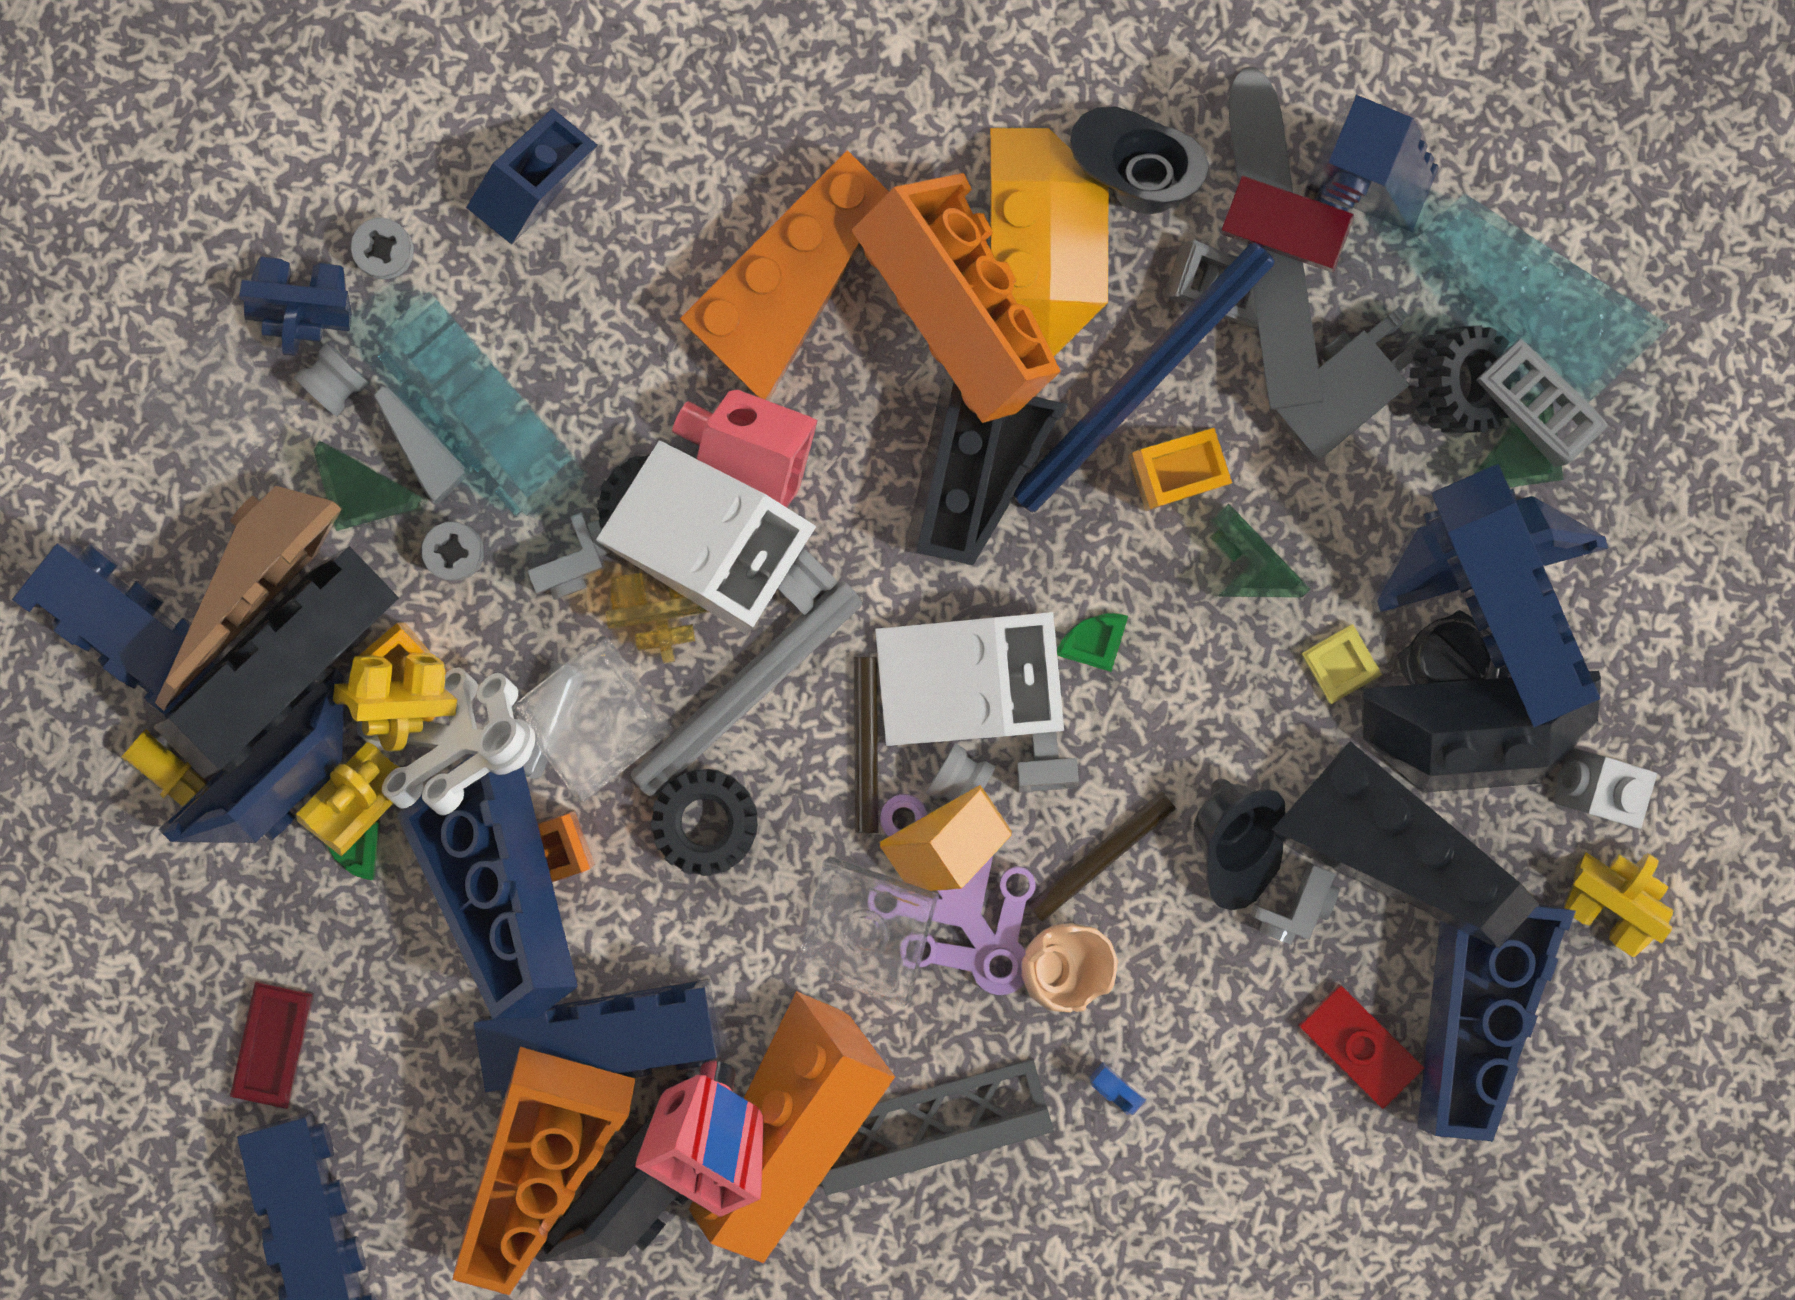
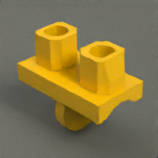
(395, 707)
(349, 800)
(1628, 892)

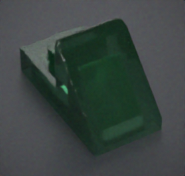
(1266, 571)

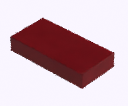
(1287, 224)
(272, 1044)

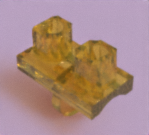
(632, 608)

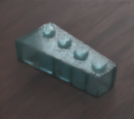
(1539, 296)
(480, 406)

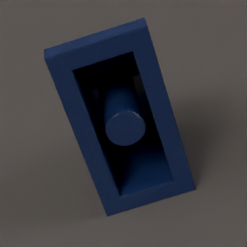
(530, 175)

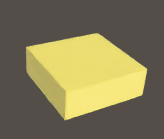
(1341, 664)

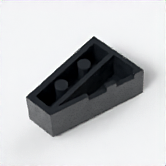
(973, 473)

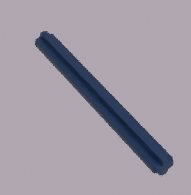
(1143, 376)

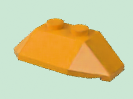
(1049, 229)

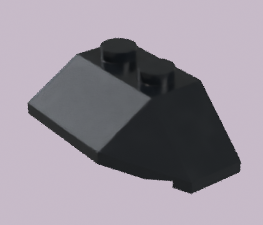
(1468, 733)
(614, 1210)

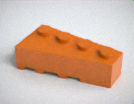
(782, 283)
(958, 293)
(813, 1099)
(541, 1150)

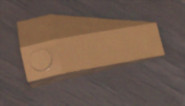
(264, 554)

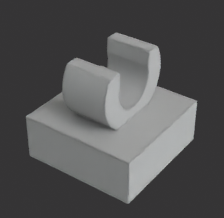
(1047, 770)

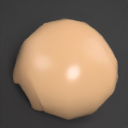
(1069, 967)

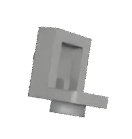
(567, 573)
(1604, 787)
(1312, 901)

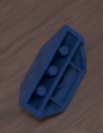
(1423, 568)
(272, 780)

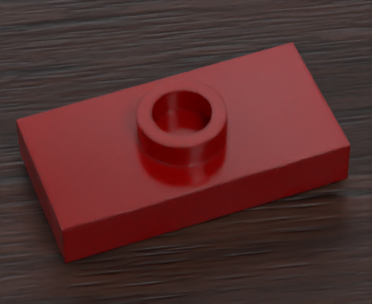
(1361, 1046)

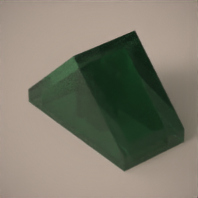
(1520, 458)
(361, 491)

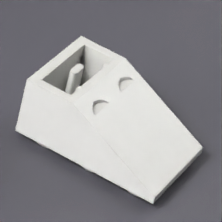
(706, 535)
(969, 679)

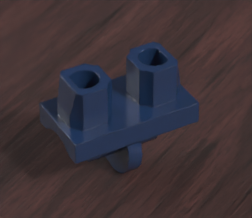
(295, 310)

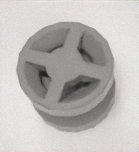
(396, 253)
(331, 379)
(462, 553)
(806, 581)
(959, 775)

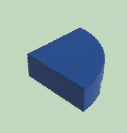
(1116, 1089)

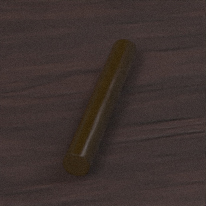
(866, 745)
(1102, 856)

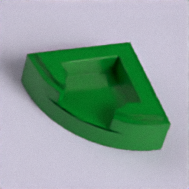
(1094, 641)
(362, 855)

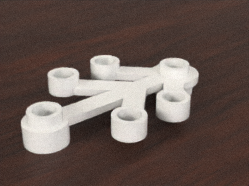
(498, 748)

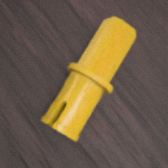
(164, 768)

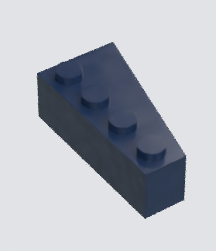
(304, 1210)

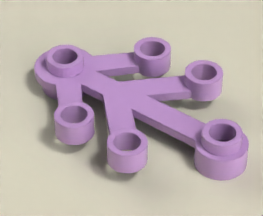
(964, 909)

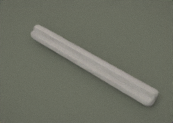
(746, 689)

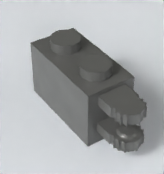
(1354, 386)

